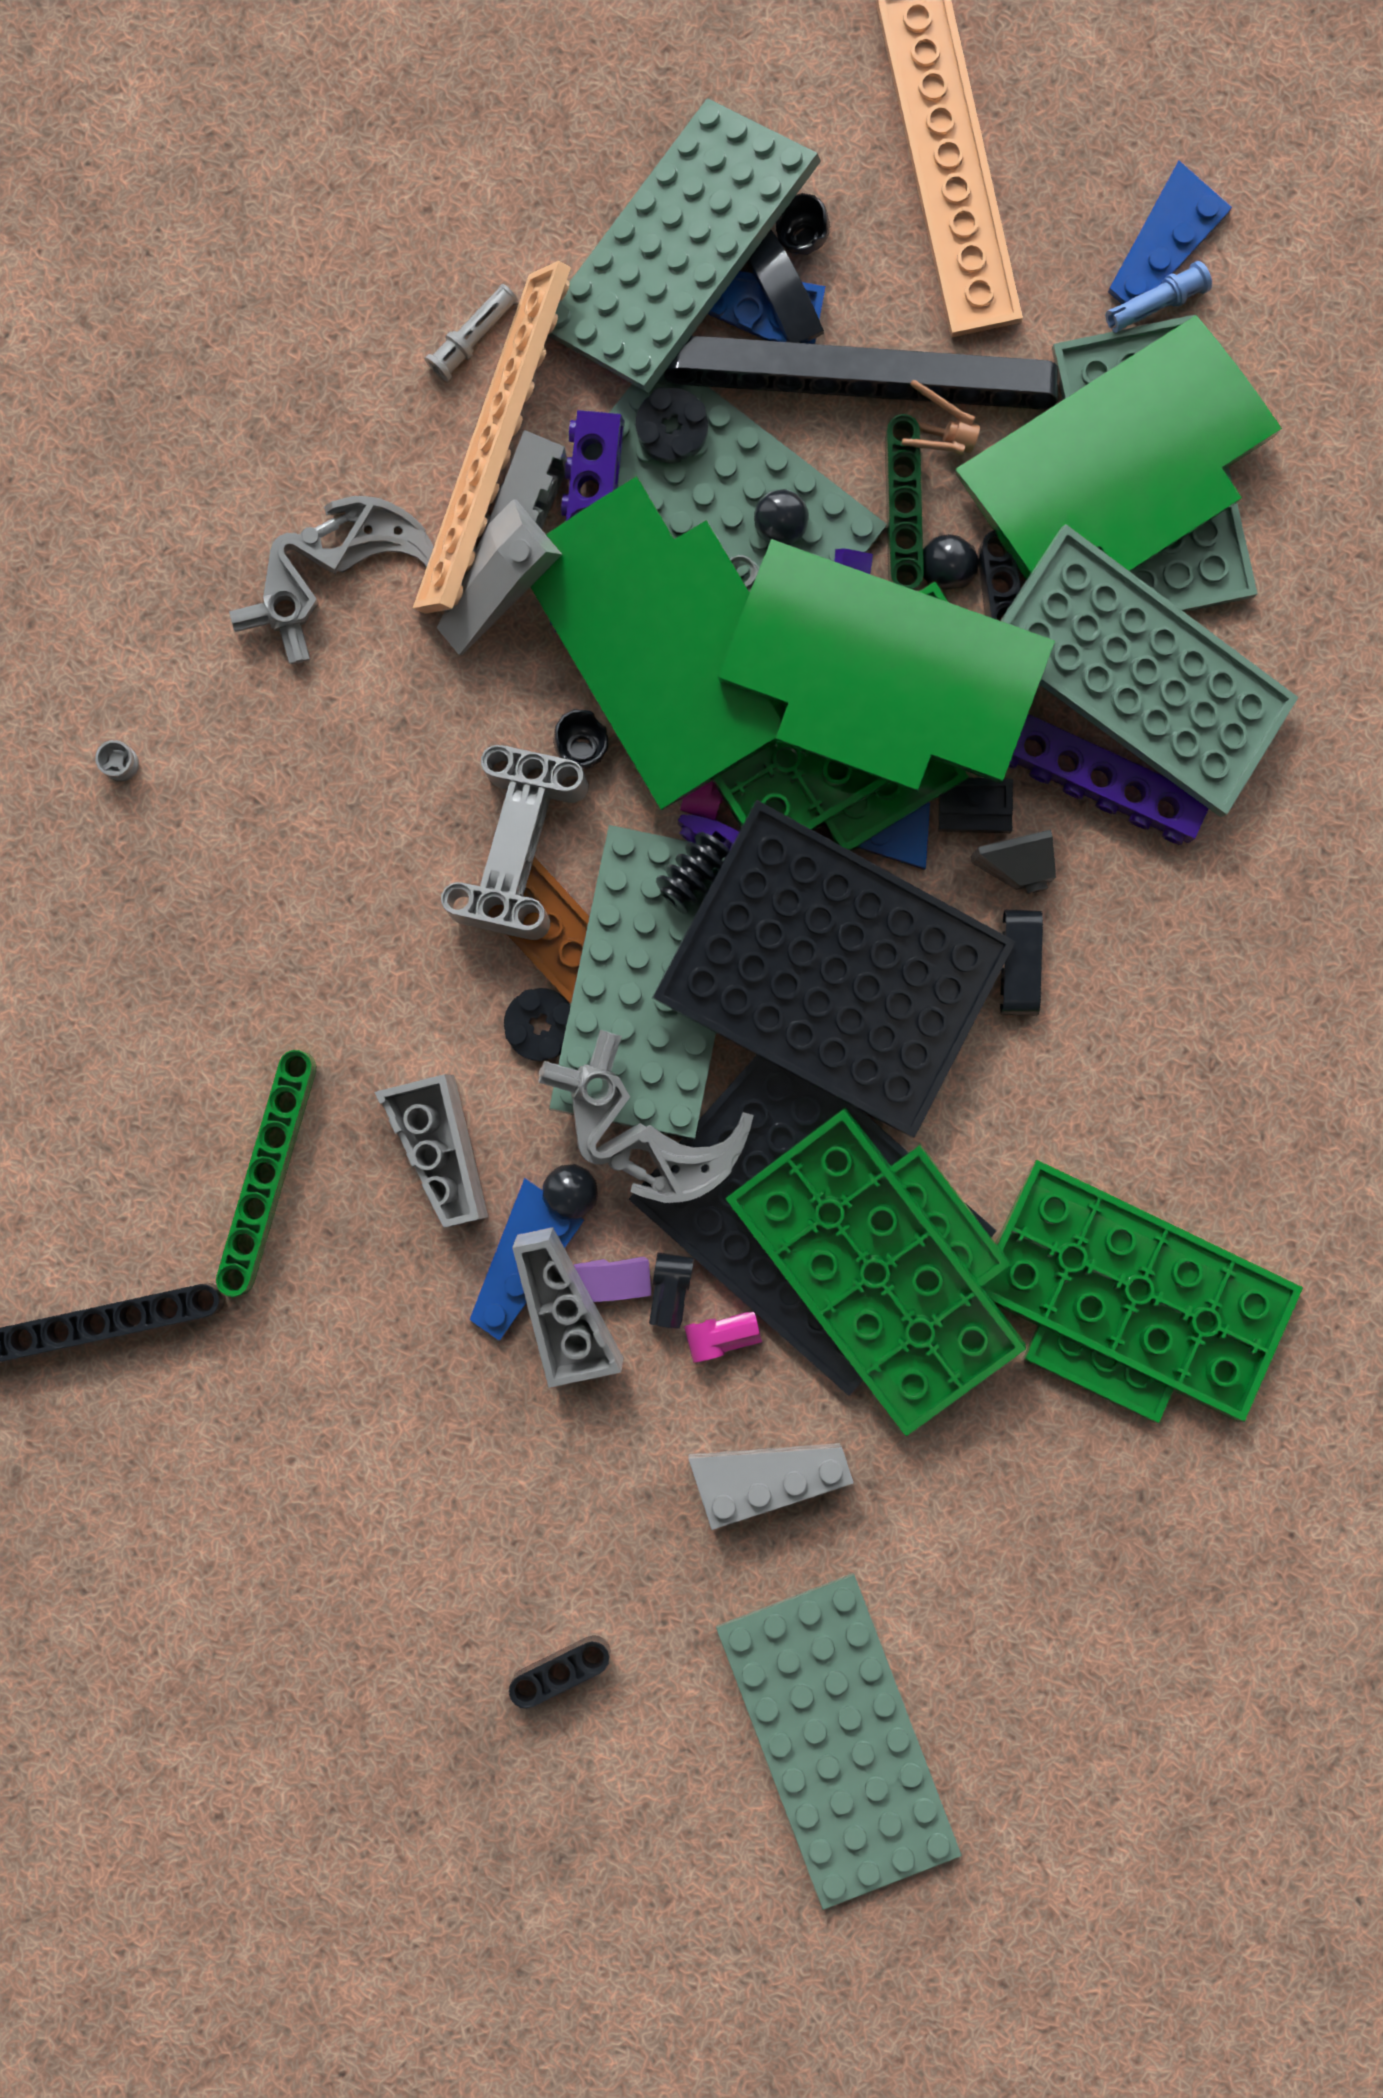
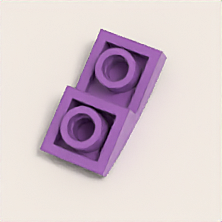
(616, 1279)

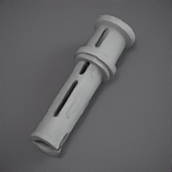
(462, 347)

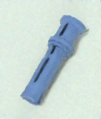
(1172, 291)

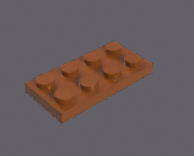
(561, 949)

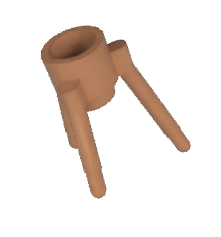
(959, 434)

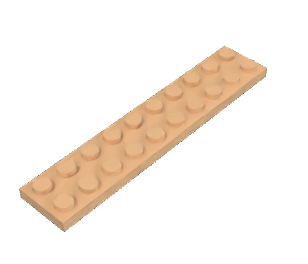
(950, 165)
(491, 439)

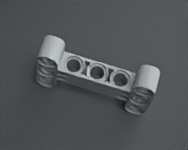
(515, 841)

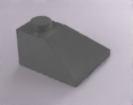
(1020, 861)

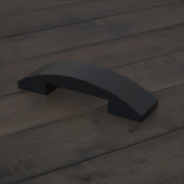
(784, 291)

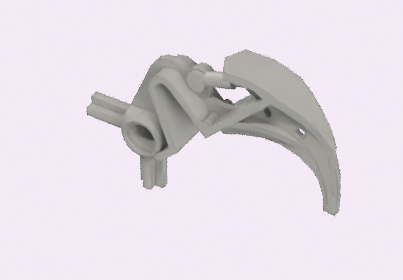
(286, 584)
(597, 1112)

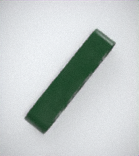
(905, 489)

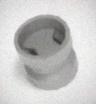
(112, 755)

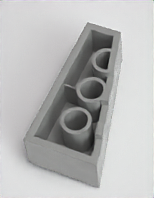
(532, 477)
(438, 1145)
(563, 1315)
(761, 1480)

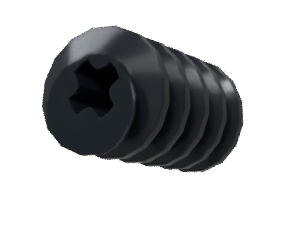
(691, 871)

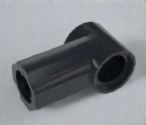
(671, 1281)

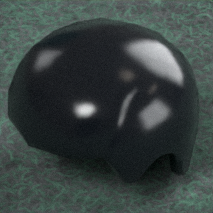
(803, 213)
(781, 516)
(949, 562)
(580, 725)
(570, 1191)

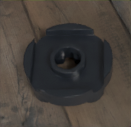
(662, 406)
(520, 1031)

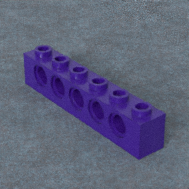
(590, 429)
(1120, 773)

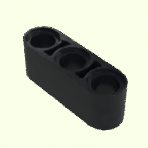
(997, 568)
(1024, 964)
(549, 1686)

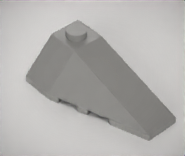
(505, 566)

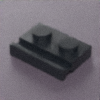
(977, 807)

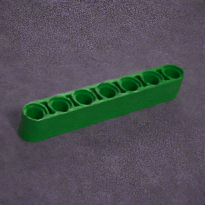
(253, 1186)

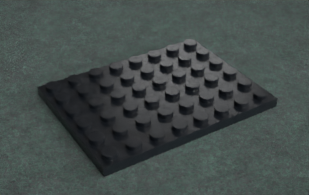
(833, 969)
(713, 1233)

